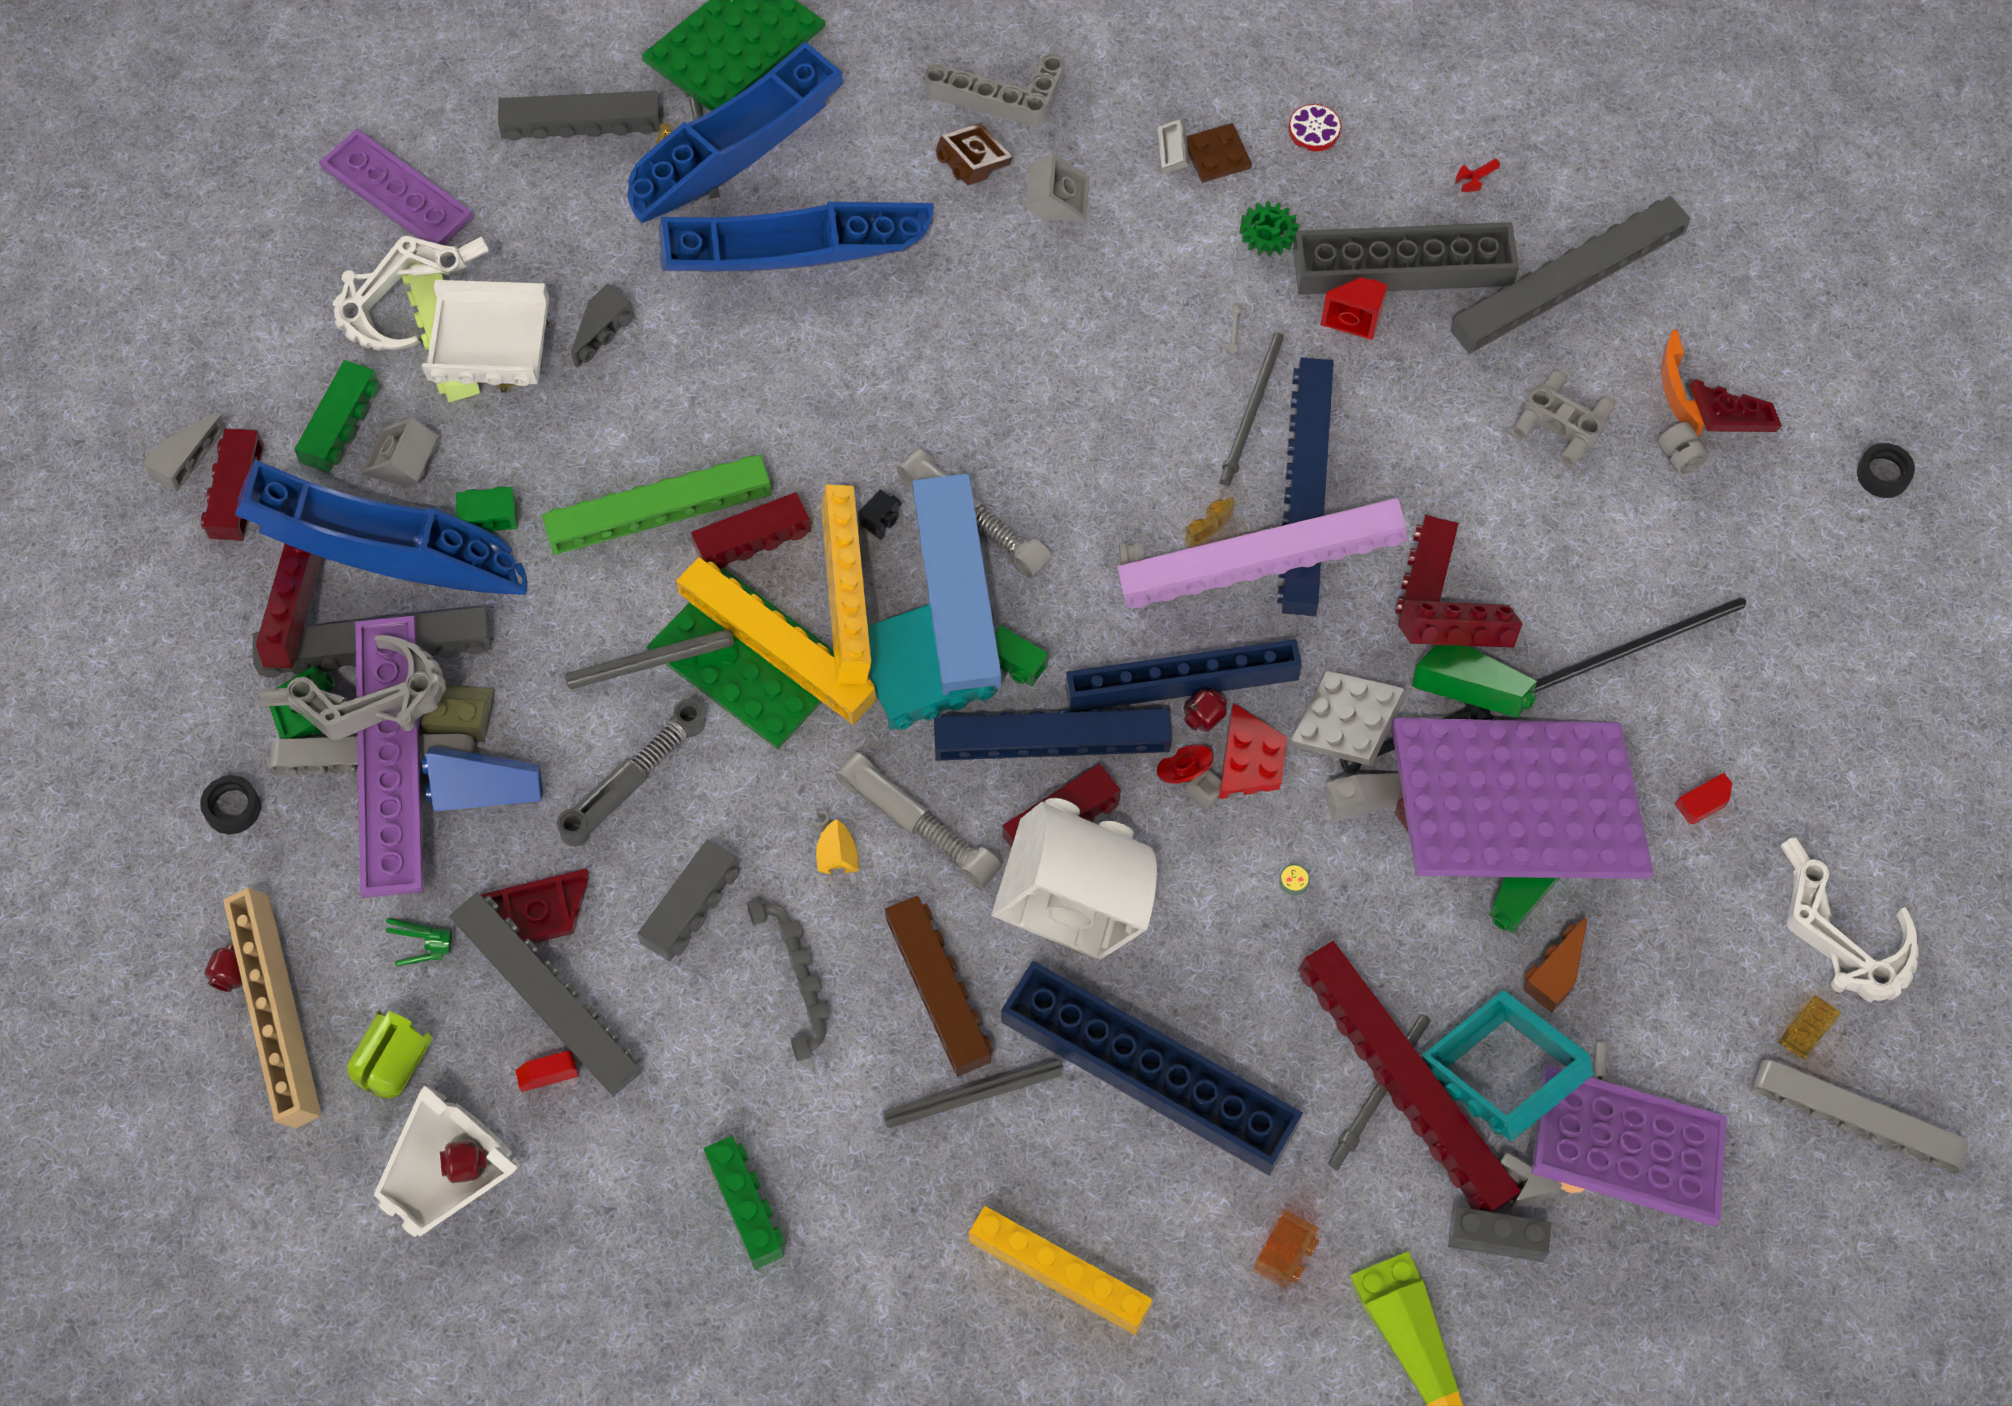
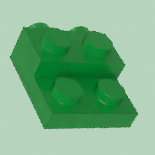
(291, 723)

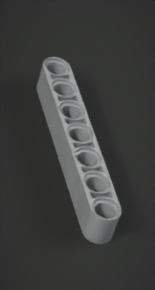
(331, 756)
(1856, 1113)

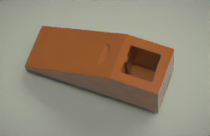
(1558, 973)

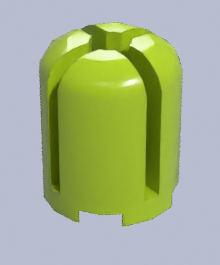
(387, 1055)

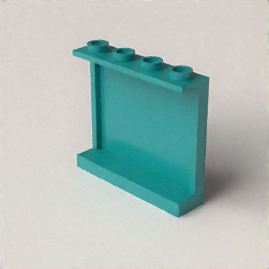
(908, 671)

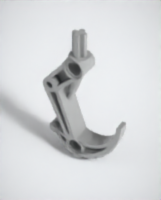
(342, 718)

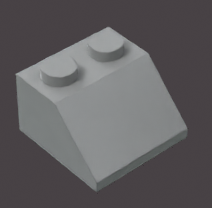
(1057, 189)
(401, 453)

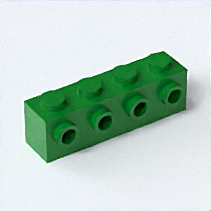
(743, 1202)

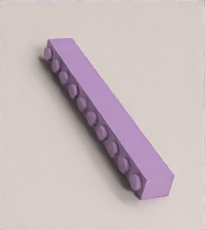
(1263, 553)

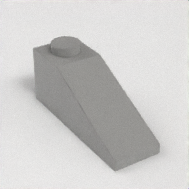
(180, 454)
(1362, 794)

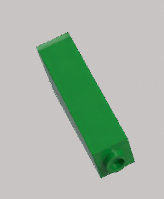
(1474, 679)
(1518, 899)

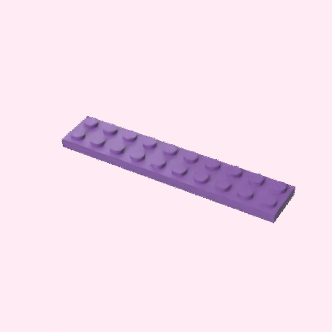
(387, 772)

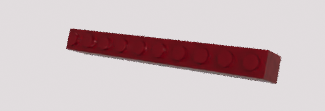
(1408, 1080)

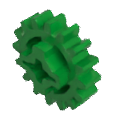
(1268, 228)

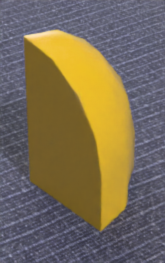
(836, 849)

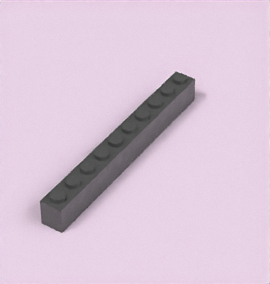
(1569, 274)

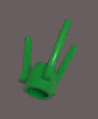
(436, 940)

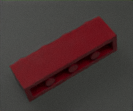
(235, 457)
(752, 531)
(1428, 561)
(1090, 792)

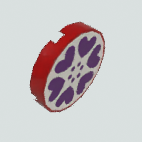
(1314, 127)

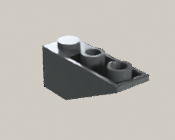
(602, 318)

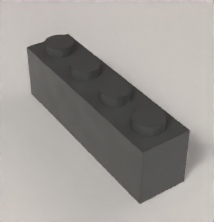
(688, 901)

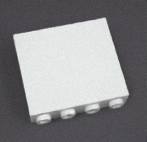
(487, 332)

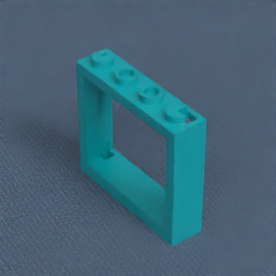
(1477, 1027)

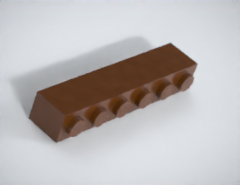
(938, 986)

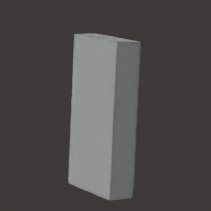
(1173, 146)

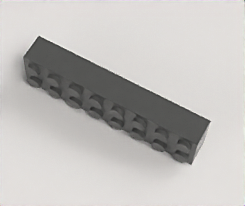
(1407, 257)

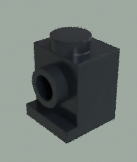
(879, 513)

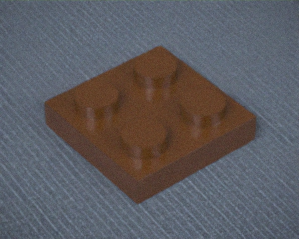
(1217, 152)

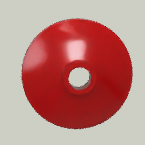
(1185, 764)

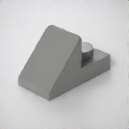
(1535, 1187)

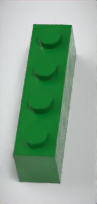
(337, 416)

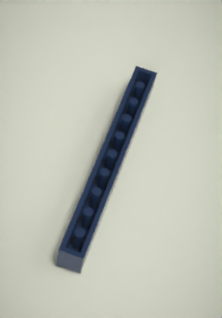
(1307, 474)

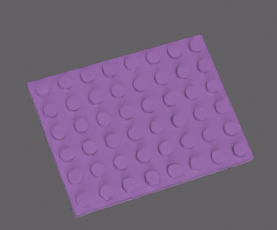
(1520, 799)

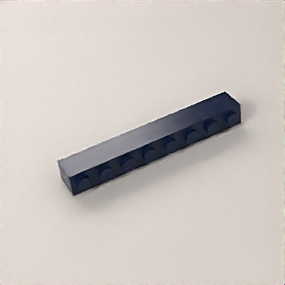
(1182, 675)
(1052, 734)

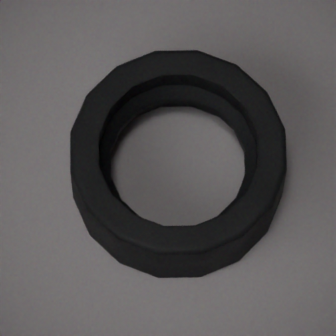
(1879, 487)
(239, 823)

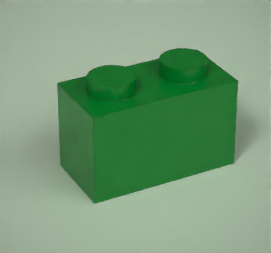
(488, 508)

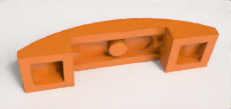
(1673, 388)

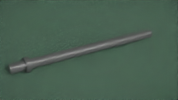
(1231, 464)

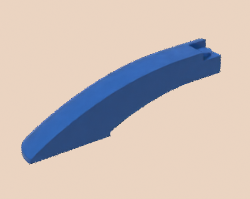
(378, 535)

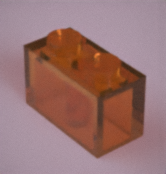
(1286, 1250)

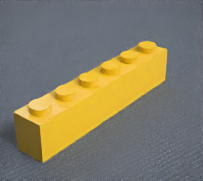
(1060, 1270)

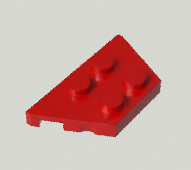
(1251, 756)

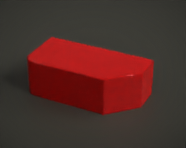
(1705, 799)
(546, 1071)

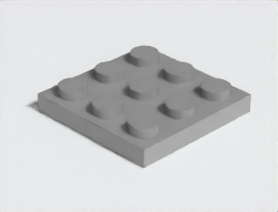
(1349, 718)

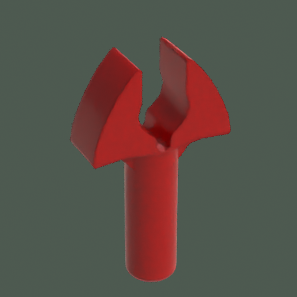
(1476, 175)

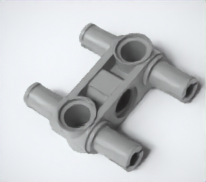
(1563, 417)

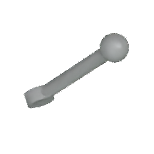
(1233, 348)

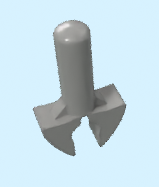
(1600, 1062)

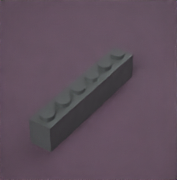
(579, 114)

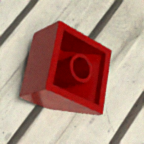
(1355, 307)

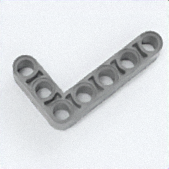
(998, 98)

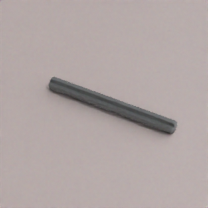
(649, 659)
(972, 1093)

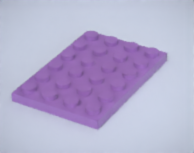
(1634, 1148)

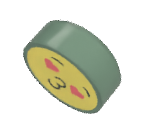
(1294, 879)

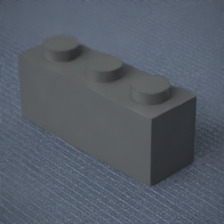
(1499, 1234)

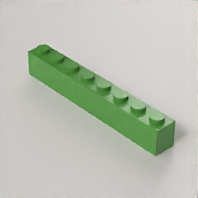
(656, 504)

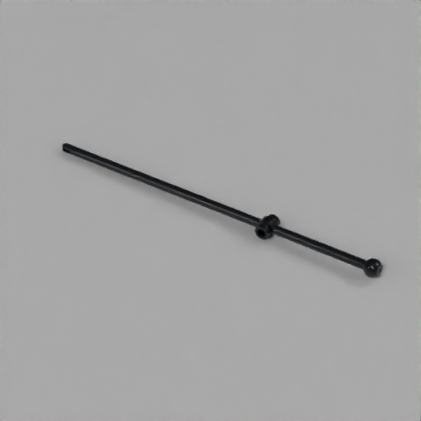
(1479, 713)

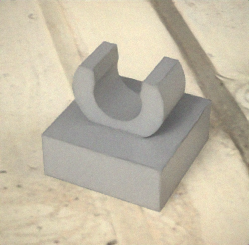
(1205, 789)

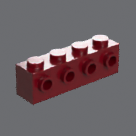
(1459, 624)

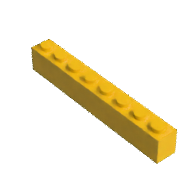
(845, 585)
(773, 638)

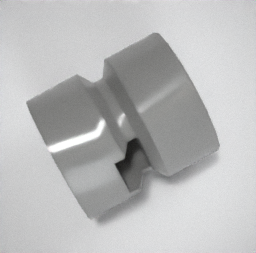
(1682, 446)

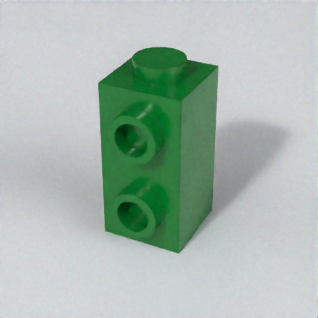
(1019, 657)

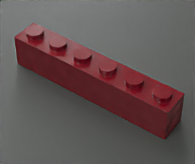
(287, 607)

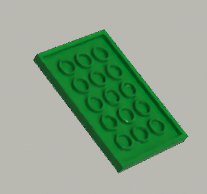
(730, 46)
(740, 677)

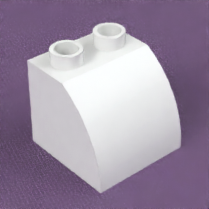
(1077, 880)

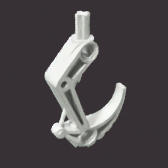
(395, 264)
(1817, 931)

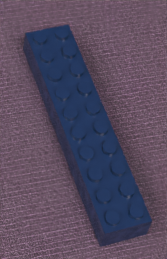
(1151, 1067)

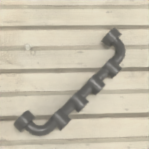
(807, 984)

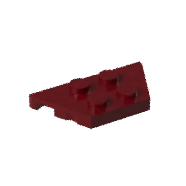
(545, 906)

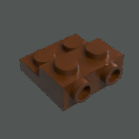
(972, 153)

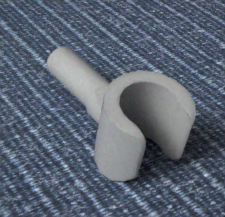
(821, 826)

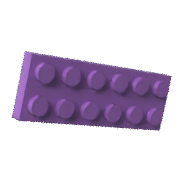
(396, 189)

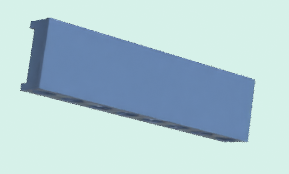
(956, 583)

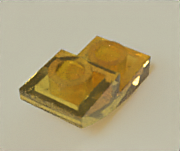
(1216, 517)
(1809, 1027)

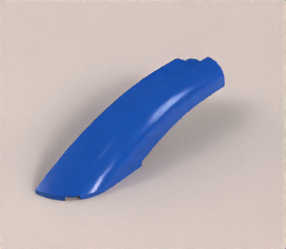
(732, 136)
(791, 238)

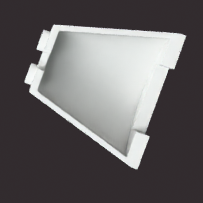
(413, 1175)

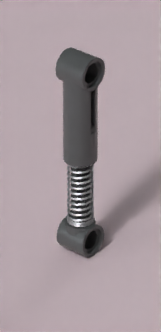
(628, 775)

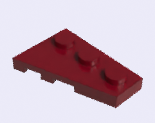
(1733, 413)

